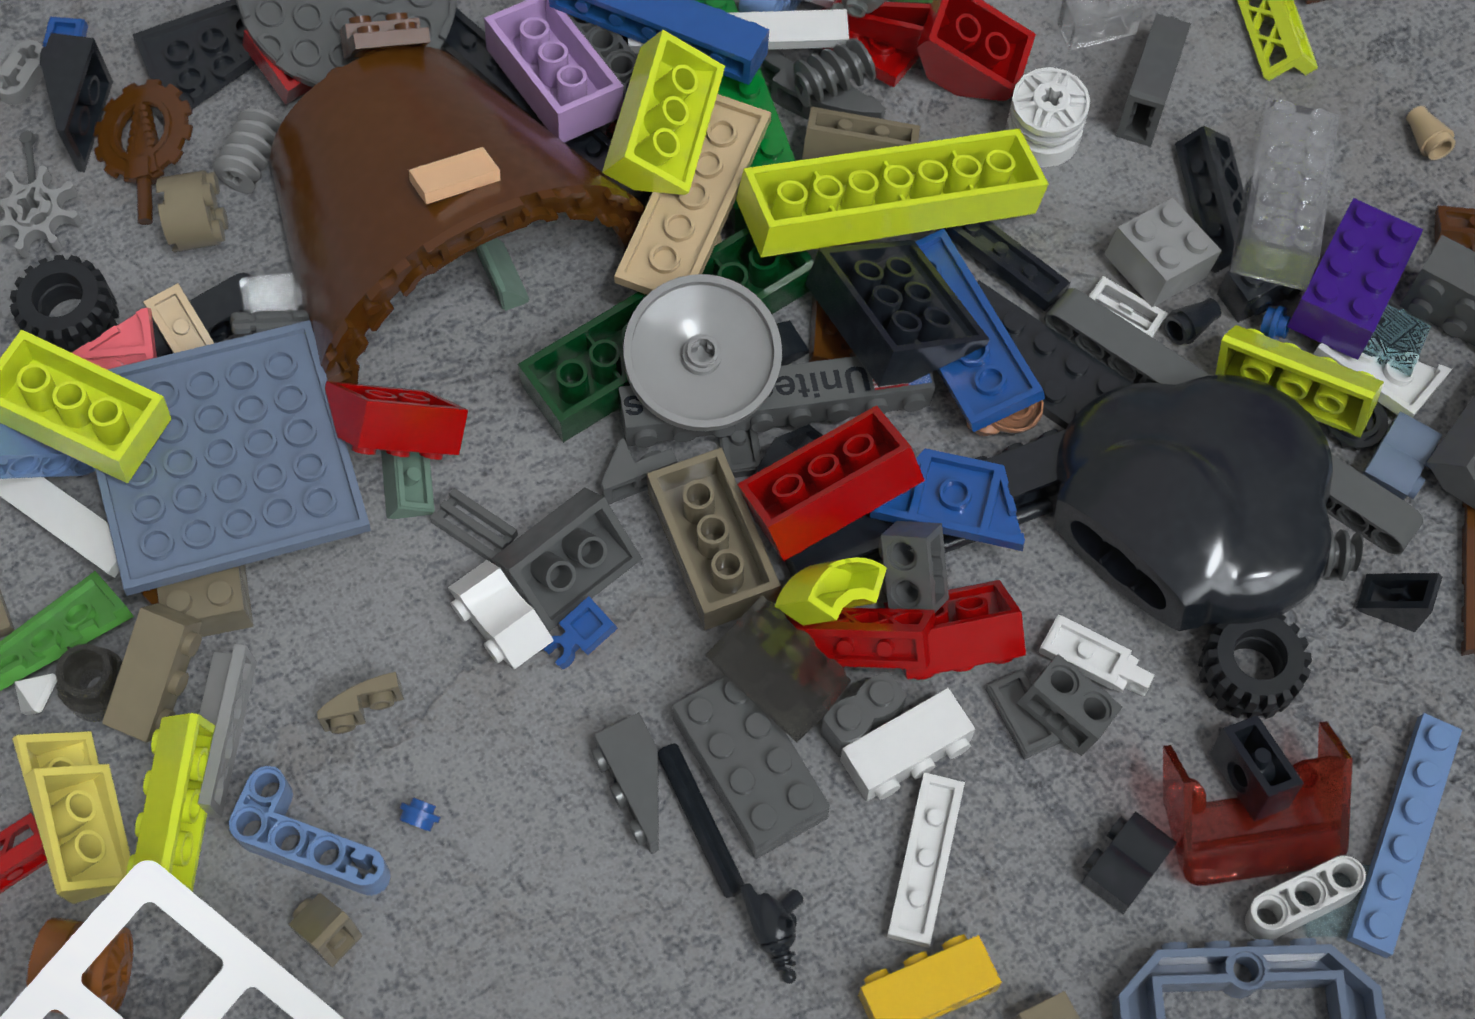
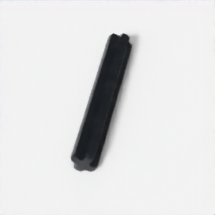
(701, 820)

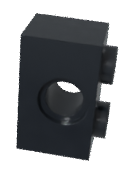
(1256, 768)

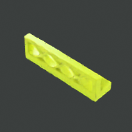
(1288, 27)

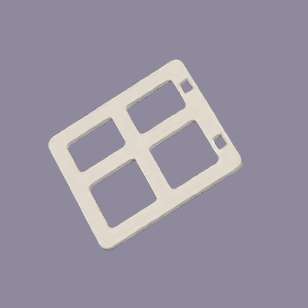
(243, 962)

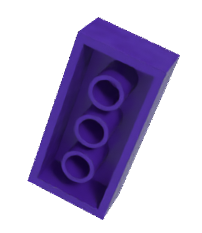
(1355, 279)

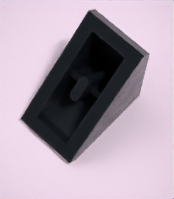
(1400, 597)

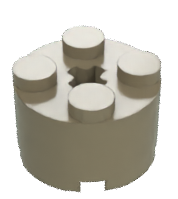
(191, 210)

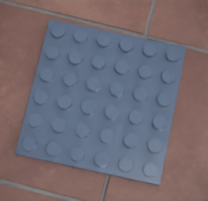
(240, 466)

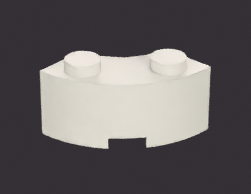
(499, 614)

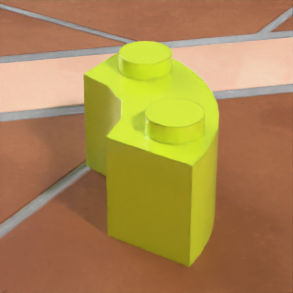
(825, 588)

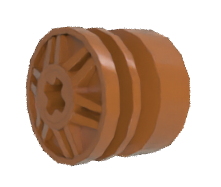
(104, 977)

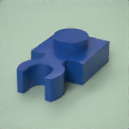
(585, 629)

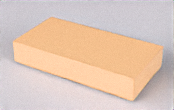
(454, 175)

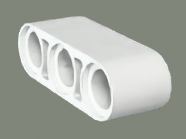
(1318, 884)

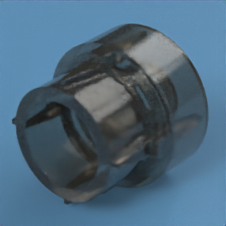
(74, 673)

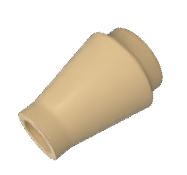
(1430, 133)

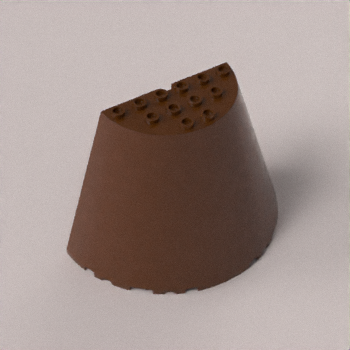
(358, 221)

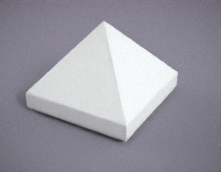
(34, 693)

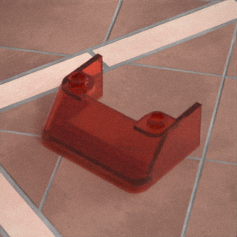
(1223, 842)

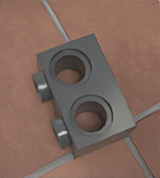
(923, 568)
(1064, 698)

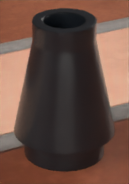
(1189, 322)

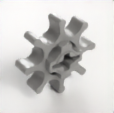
(36, 211)

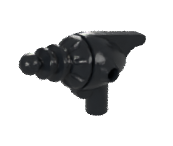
(774, 926)

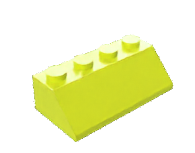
(664, 117)
(1317, 383)
(172, 821)

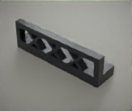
(1212, 187)

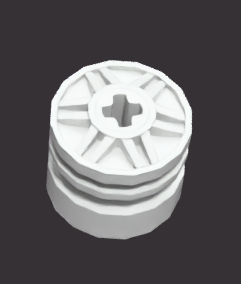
(1051, 113)

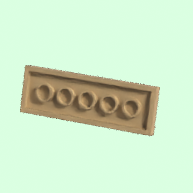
(683, 229)

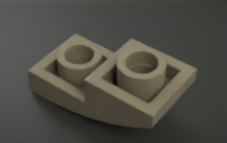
(346, 709)

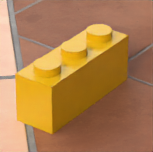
(932, 984)

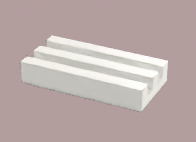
(1131, 300)

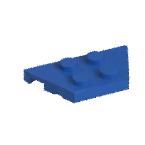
(964, 496)

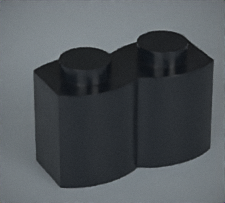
(1128, 861)

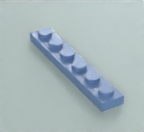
(1404, 836)

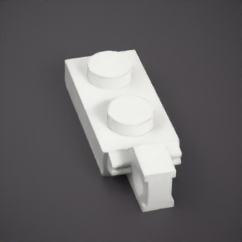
(1096, 656)

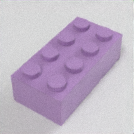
(554, 68)

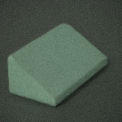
(502, 274)
(407, 485)

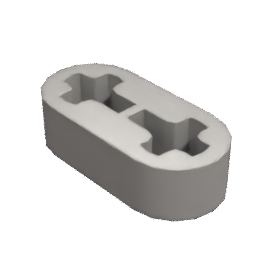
(17, 70)

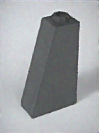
(1153, 80)

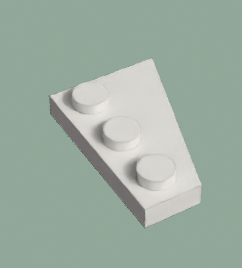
(1399, 390)

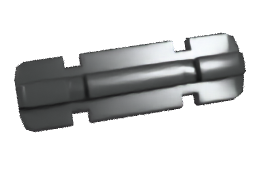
(265, 320)

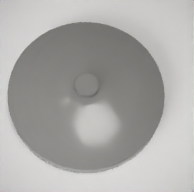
(702, 352)

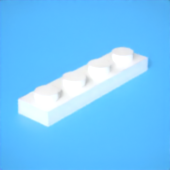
(926, 860)

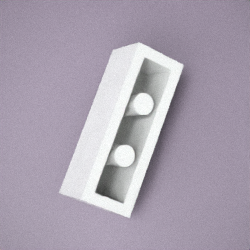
(908, 746)

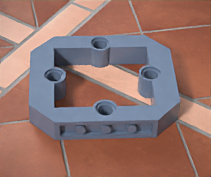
(1297, 965)

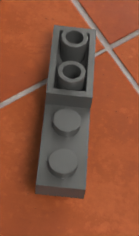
(779, 73)

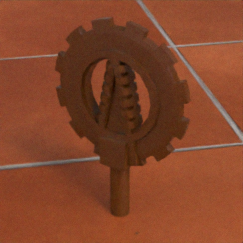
(146, 153)

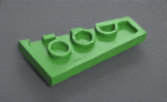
(69, 621)

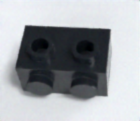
(1251, 296)

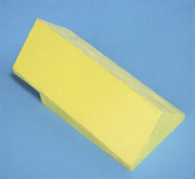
(74, 813)

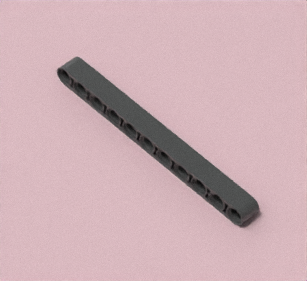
(1142, 359)

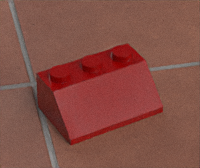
(396, 420)
(973, 629)

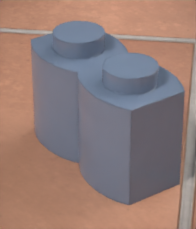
(1402, 456)

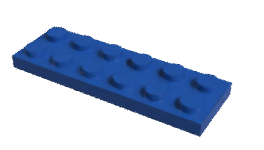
(995, 377)

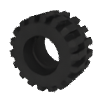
(55, 283)
(1247, 694)

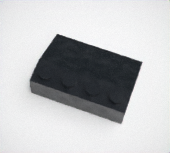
(893, 309)

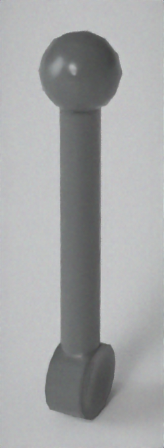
(27, 138)

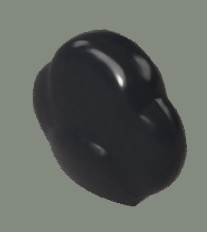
(1198, 498)

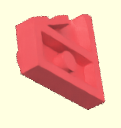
(123, 343)

